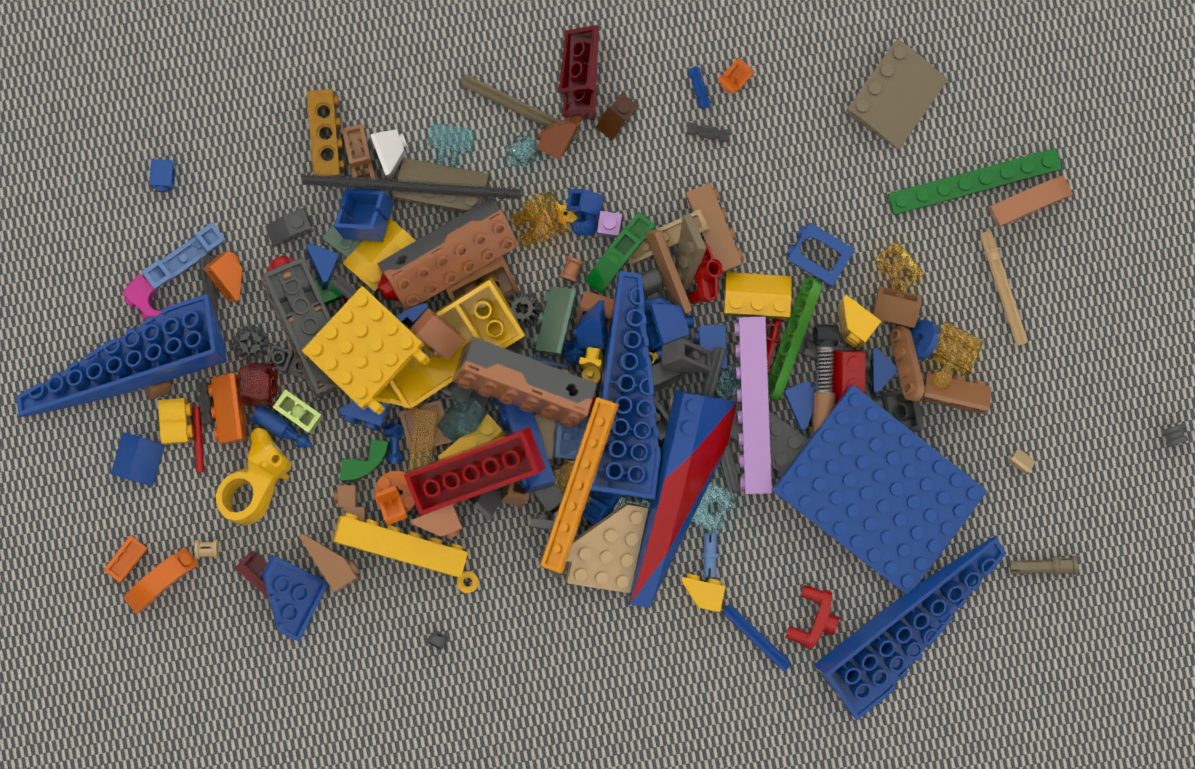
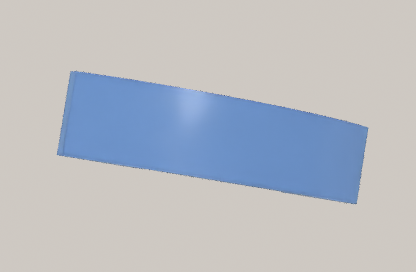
(184, 257)

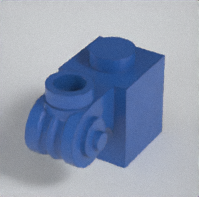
(588, 207)

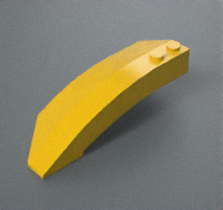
(476, 314)

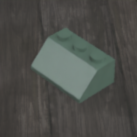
(555, 321)

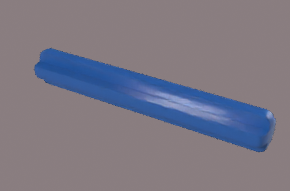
(756, 637)

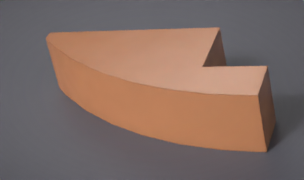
(1030, 201)

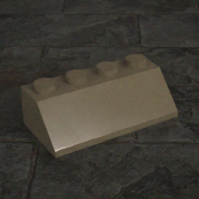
(433, 172)

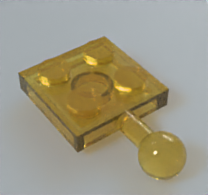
(956, 351)

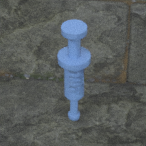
(550, 362)

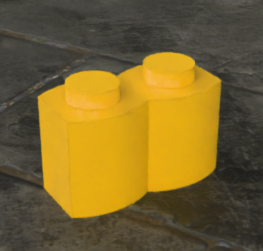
(175, 421)

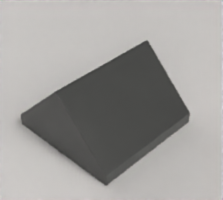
(903, 410)

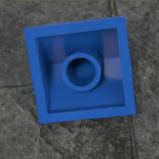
(137, 459)

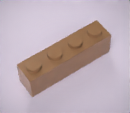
(719, 236)

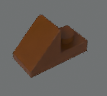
(616, 116)

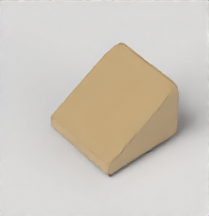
(1022, 461)

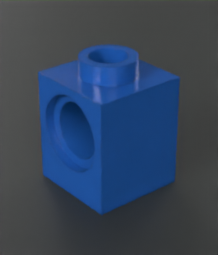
(162, 174)

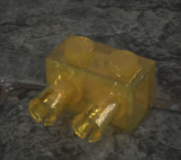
(544, 217)

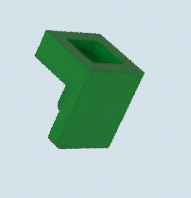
(328, 295)

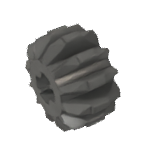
(524, 302)

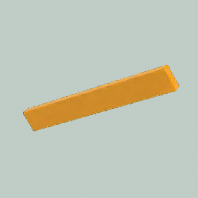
(579, 485)

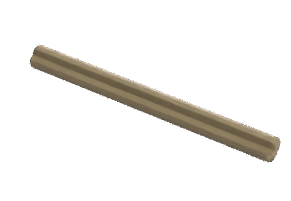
(510, 102)

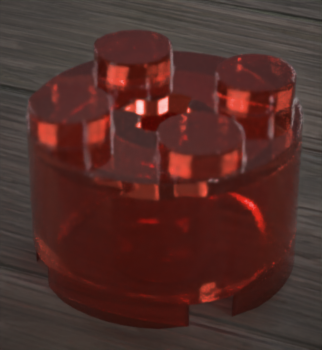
(258, 384)

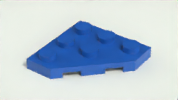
(292, 595)

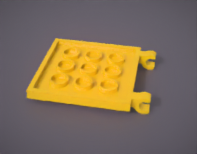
(364, 348)

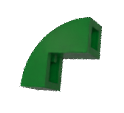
(358, 469)

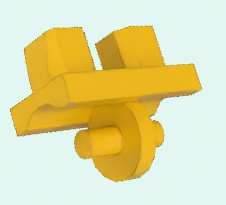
(592, 365)

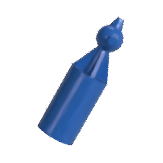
(279, 426)

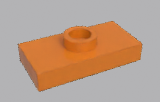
(125, 559)

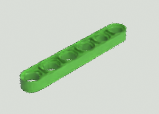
(793, 337)

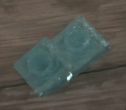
(727, 382)

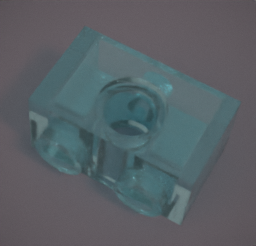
(462, 419)
(717, 495)

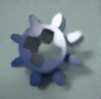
(573, 353)

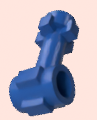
(394, 432)

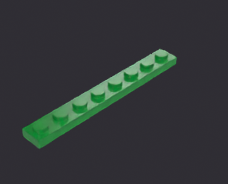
(974, 181)

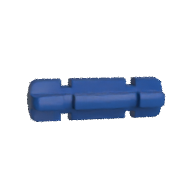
(699, 87)

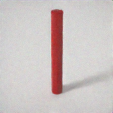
(198, 439)

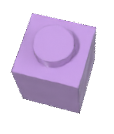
(609, 224)

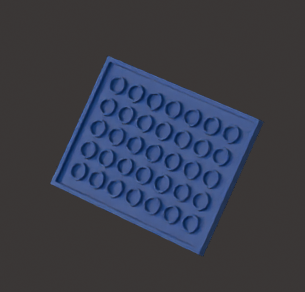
(879, 490)

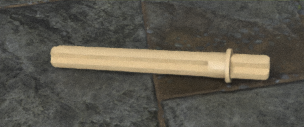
(1003, 287)

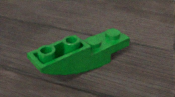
(619, 253)

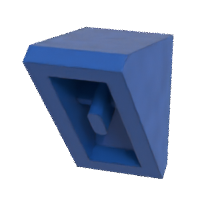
(323, 262)
(882, 370)

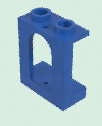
(796, 257)

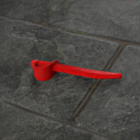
(772, 340)

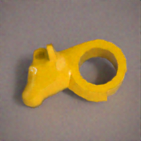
(264, 467)

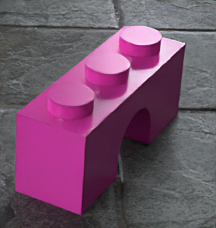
(140, 294)

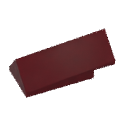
(579, 72)

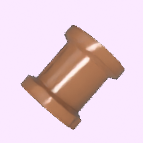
(571, 269)

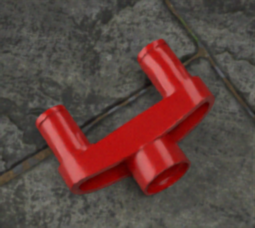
(706, 278)
(823, 621)

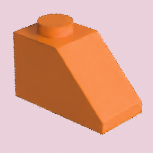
(226, 275)

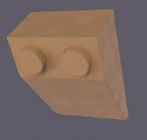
(335, 568)

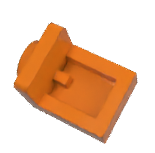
(736, 76)
(391, 505)

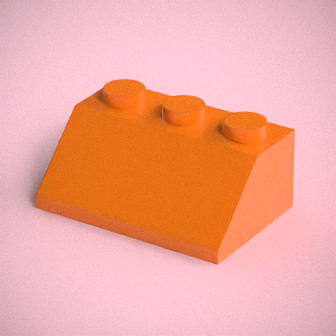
(227, 409)

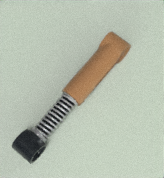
(825, 338)

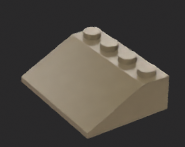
(896, 94)

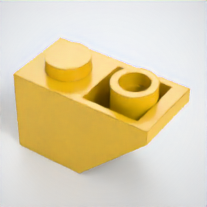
(704, 594)

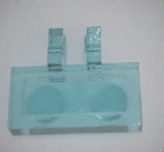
(451, 138)

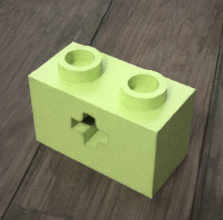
(298, 411)

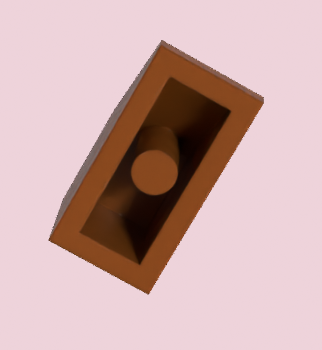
(558, 136)

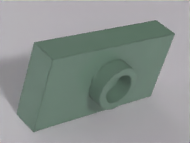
(344, 246)

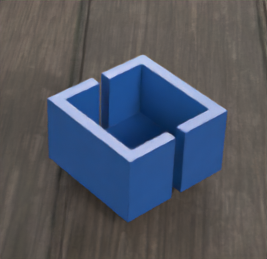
(368, 214)

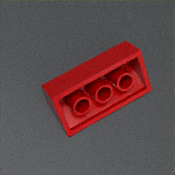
(847, 371)

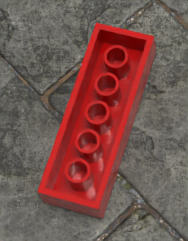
(475, 471)

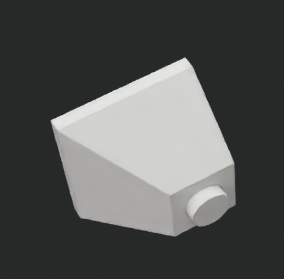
(389, 150)

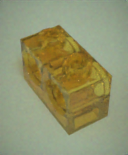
(904, 263)

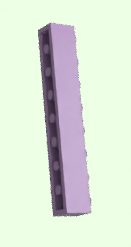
(755, 405)

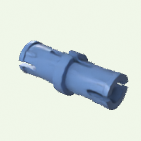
(710, 555)

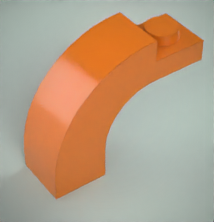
(159, 579)

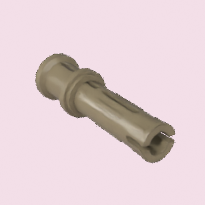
(1055, 566)

